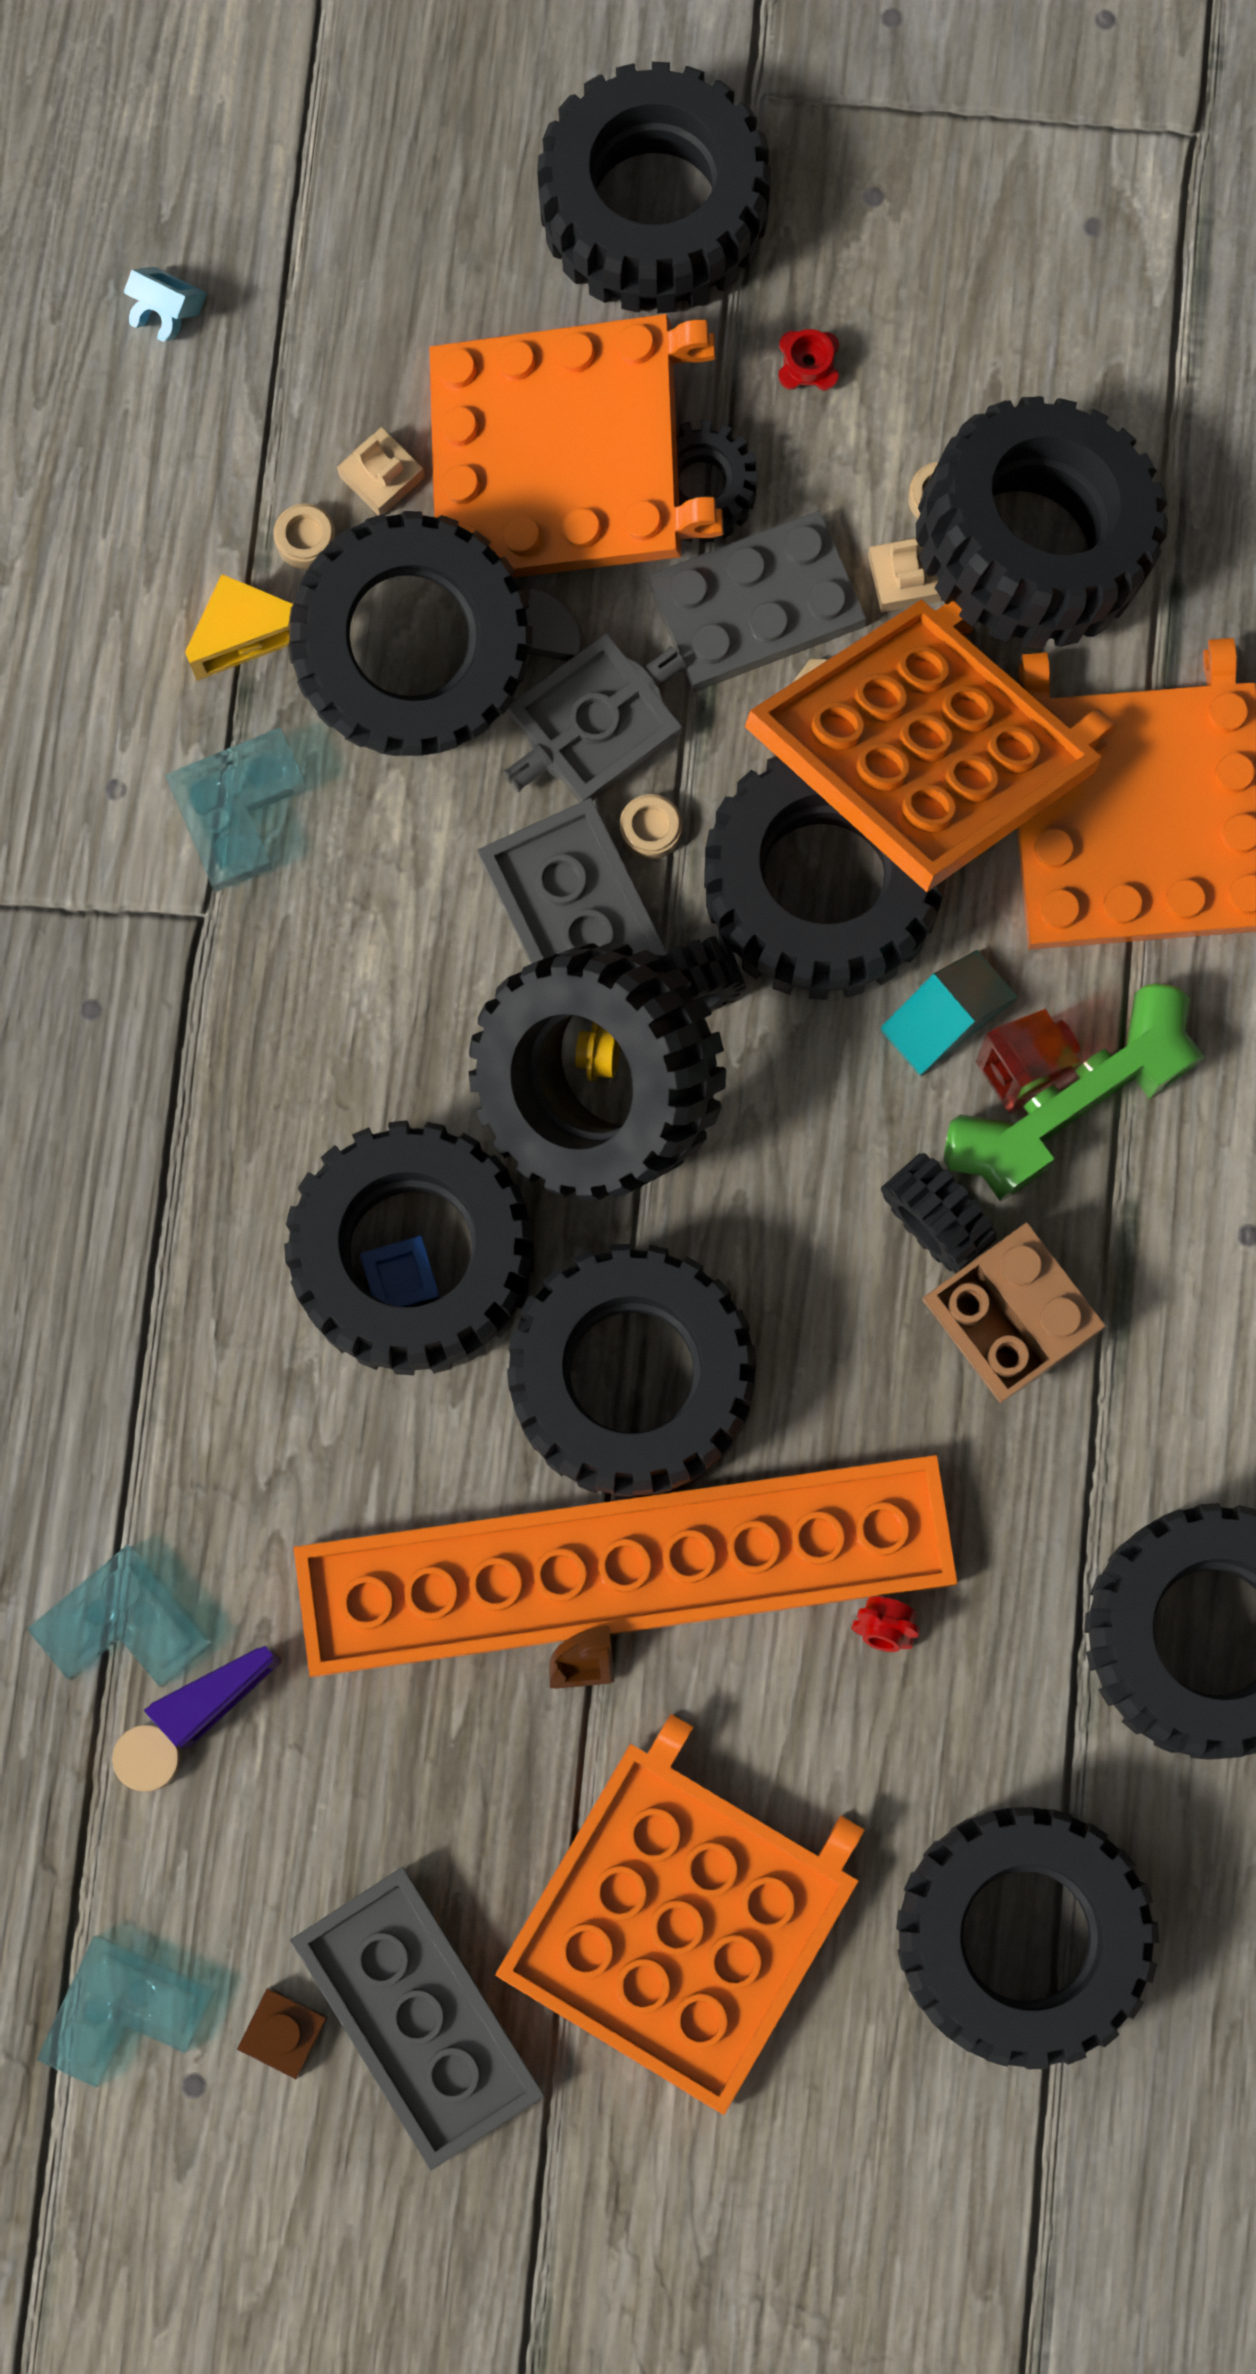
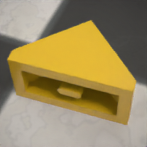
(237, 628)

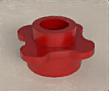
(812, 343)
(886, 1624)

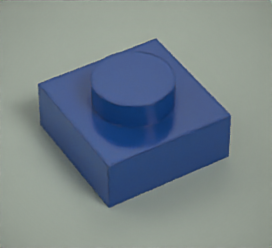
(401, 1274)

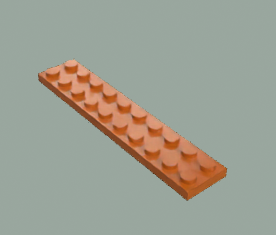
(624, 1566)

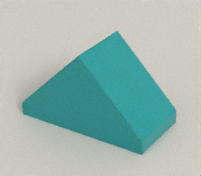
(947, 1011)

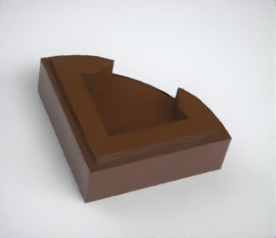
(583, 1660)

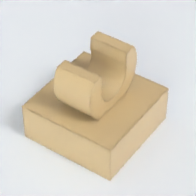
(380, 472)
(900, 575)

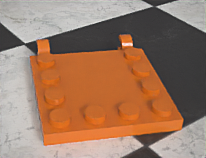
(568, 443)
(926, 742)
(1161, 827)
(679, 1924)

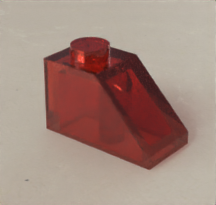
(1027, 1057)

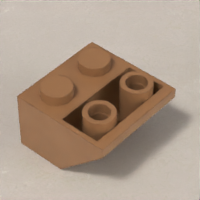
(1014, 1313)

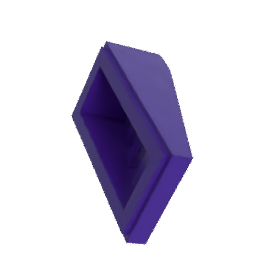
(202, 1703)

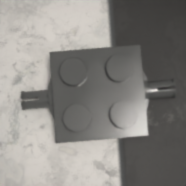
(595, 719)

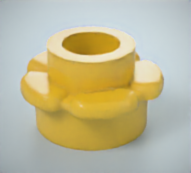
(597, 1053)

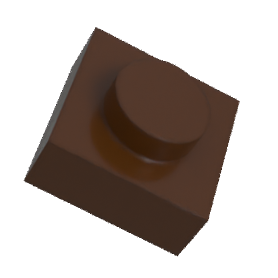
(282, 2033)

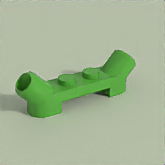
(1154, 1056)

